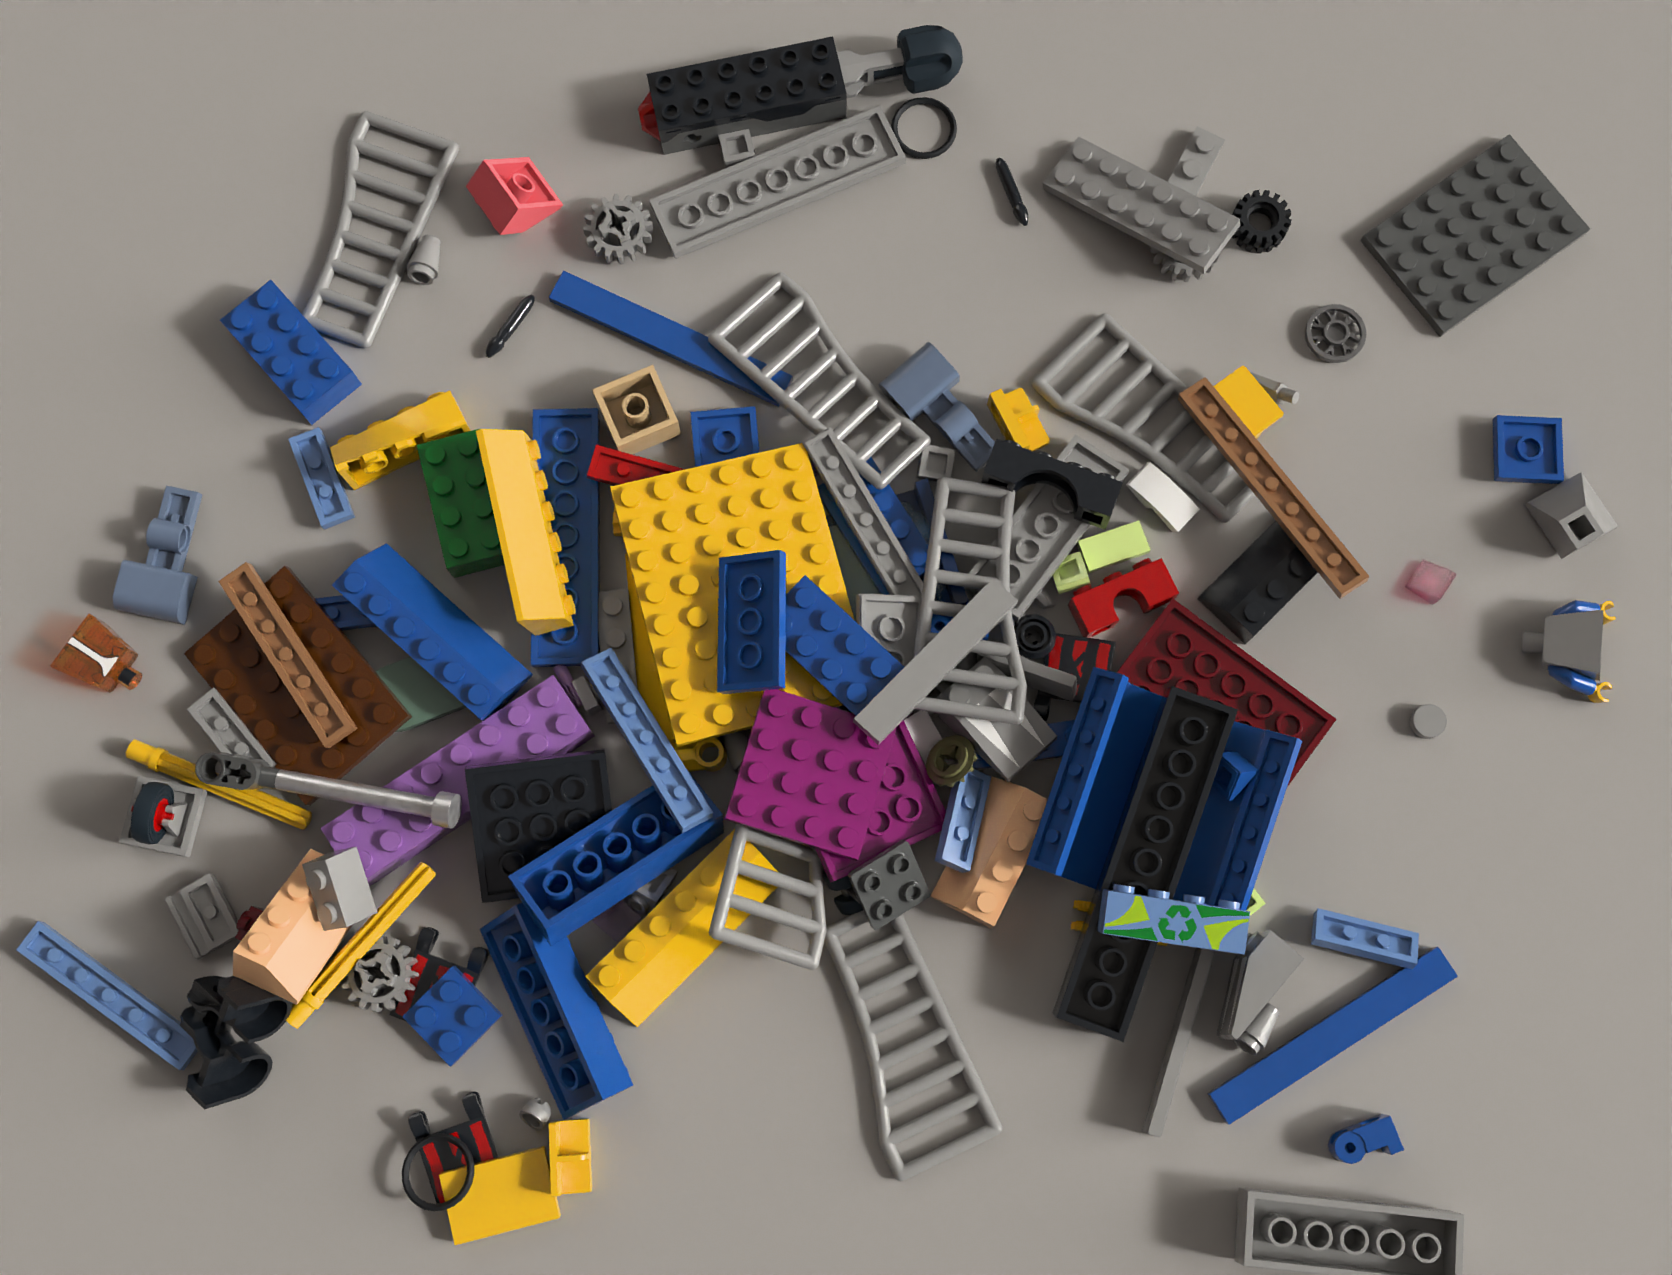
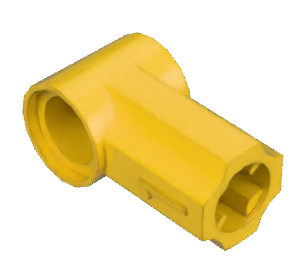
(692, 755)

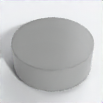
(1428, 721)

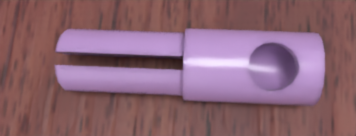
(565, 679)

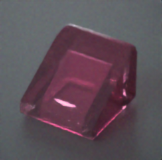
(1430, 581)

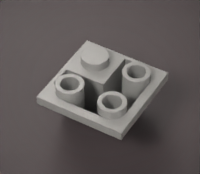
(1571, 515)

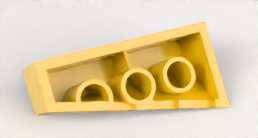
(394, 442)

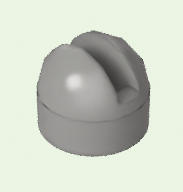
(535, 1114)

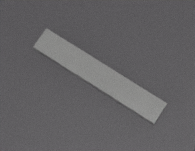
(863, 514)
(935, 661)
(1178, 1042)

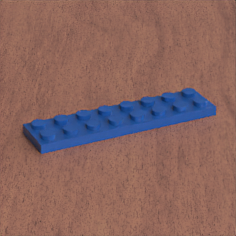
(566, 451)

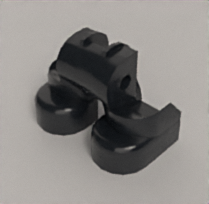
(229, 1066)

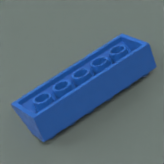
(433, 631)
(607, 862)
(556, 1013)

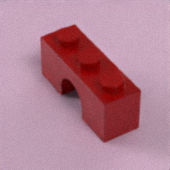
(1147, 584)

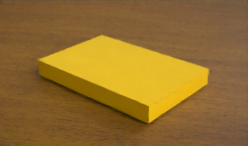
(503, 1196)

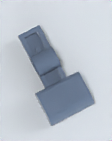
(924, 387)
(160, 586)

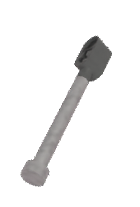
(442, 809)

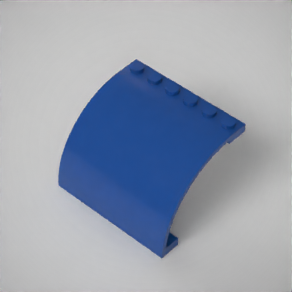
(1100, 772)

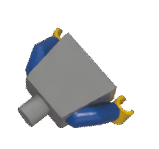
(1573, 646)

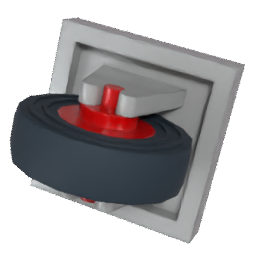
(163, 816)

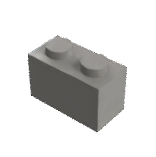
(339, 889)

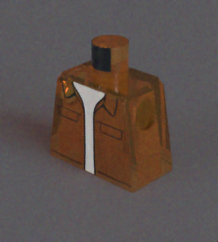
(98, 657)

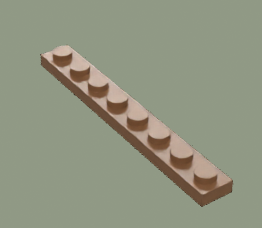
(1273, 488)

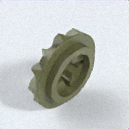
(951, 748)

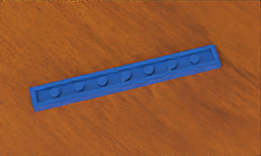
(657, 333)
(1331, 1036)

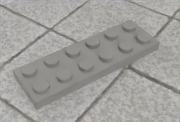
(1141, 205)
(1046, 529)

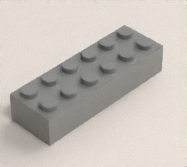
(1345, 1236)

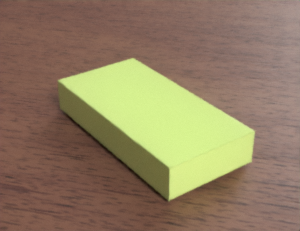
(1113, 547)

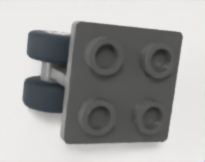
(882, 886)

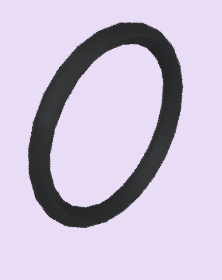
(924, 100)
(407, 1163)

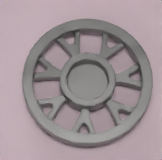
(1335, 333)

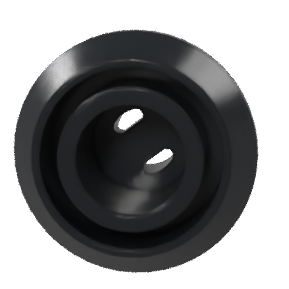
(1040, 631)

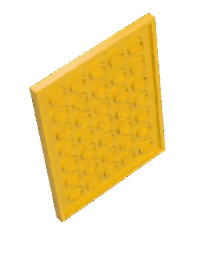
(673, 541)

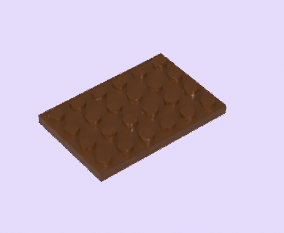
(248, 682)

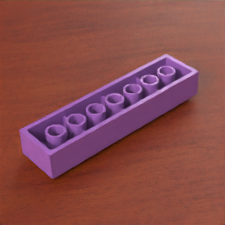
(529, 727)

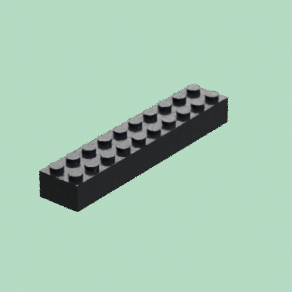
(1146, 854)

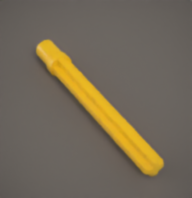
(161, 760)
(360, 943)

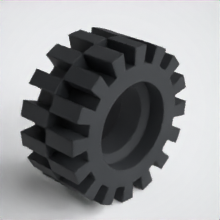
(1269, 207)

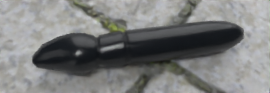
(1005, 175)
(497, 343)

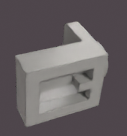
(650, 894)

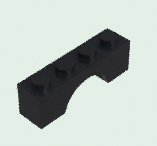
(1089, 492)

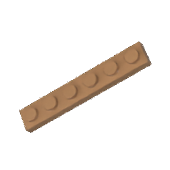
(287, 655)

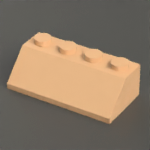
(1000, 854)
(287, 941)

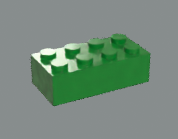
(461, 503)

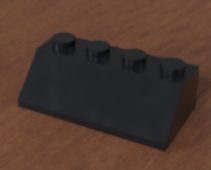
(1258, 583)

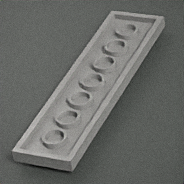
(777, 181)

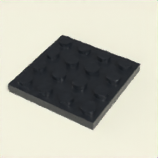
(530, 808)

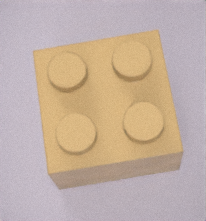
(637, 411)

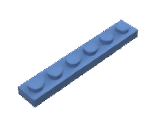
(647, 740)
(109, 994)

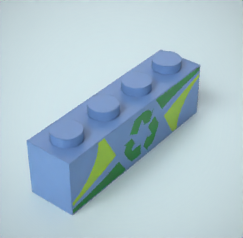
(1172, 920)

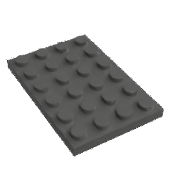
(1474, 235)

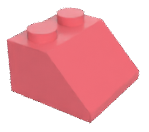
(512, 194)

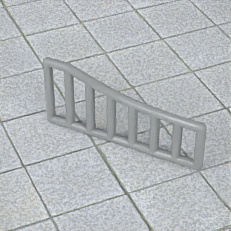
(349, 206)
(835, 353)
(1125, 433)
(929, 606)
(813, 890)
(877, 1063)

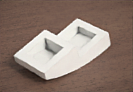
(1162, 495)

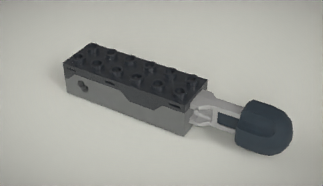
(787, 86)

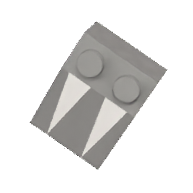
(1002, 745)
(1255, 981)

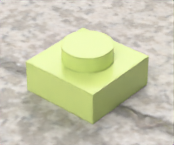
(1071, 574)

